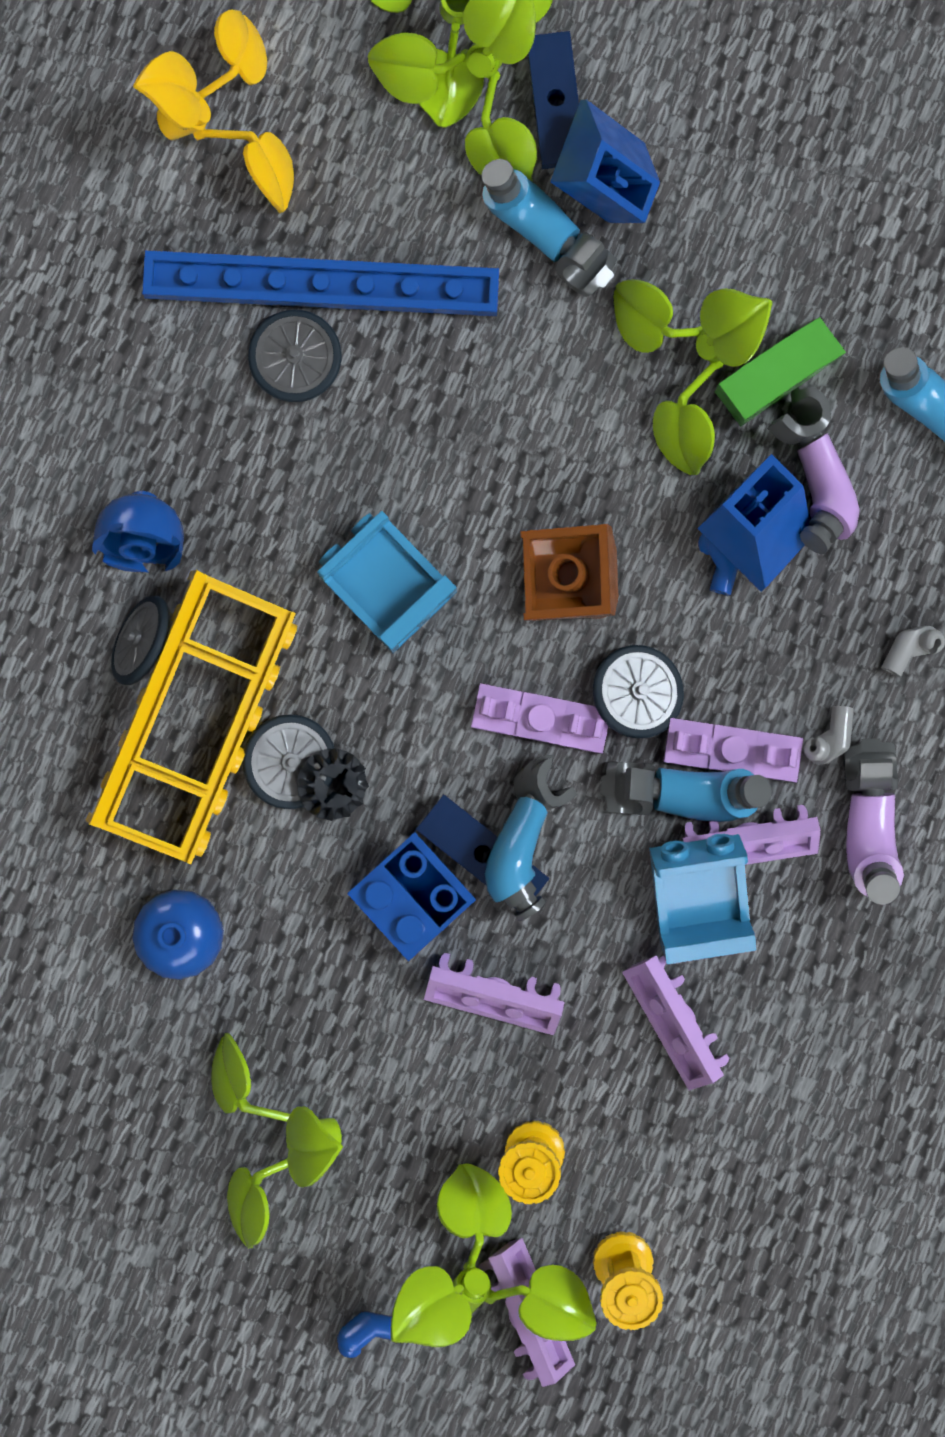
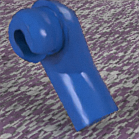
(725, 571)
(361, 1331)

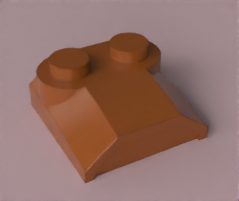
(570, 573)

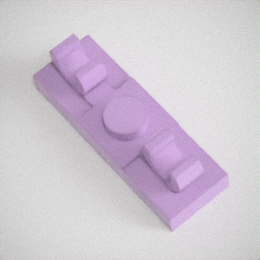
(539, 718)
(733, 748)
(768, 840)
(494, 997)
(675, 1023)
(549, 1357)

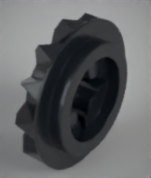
(313, 790)

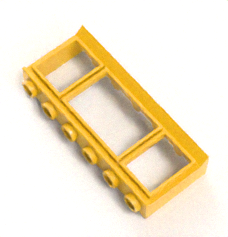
(149, 703)

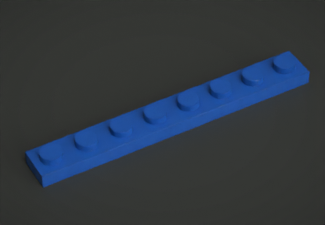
(320, 283)

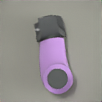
(833, 497)
(871, 820)

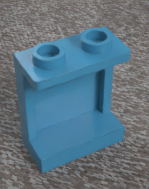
(385, 580)
(702, 898)

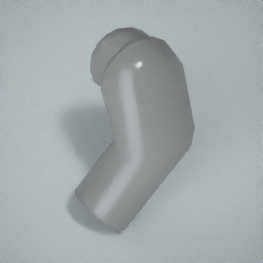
(910, 644)
(835, 740)

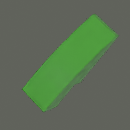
(779, 371)

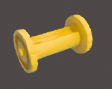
(532, 1162)
(629, 1290)

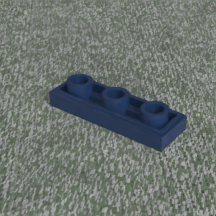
(552, 76)
(460, 834)

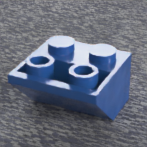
(606, 168)
(760, 523)
(411, 896)

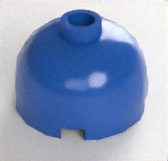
(132, 527)
(178, 934)

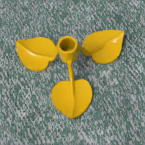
(183, 111)

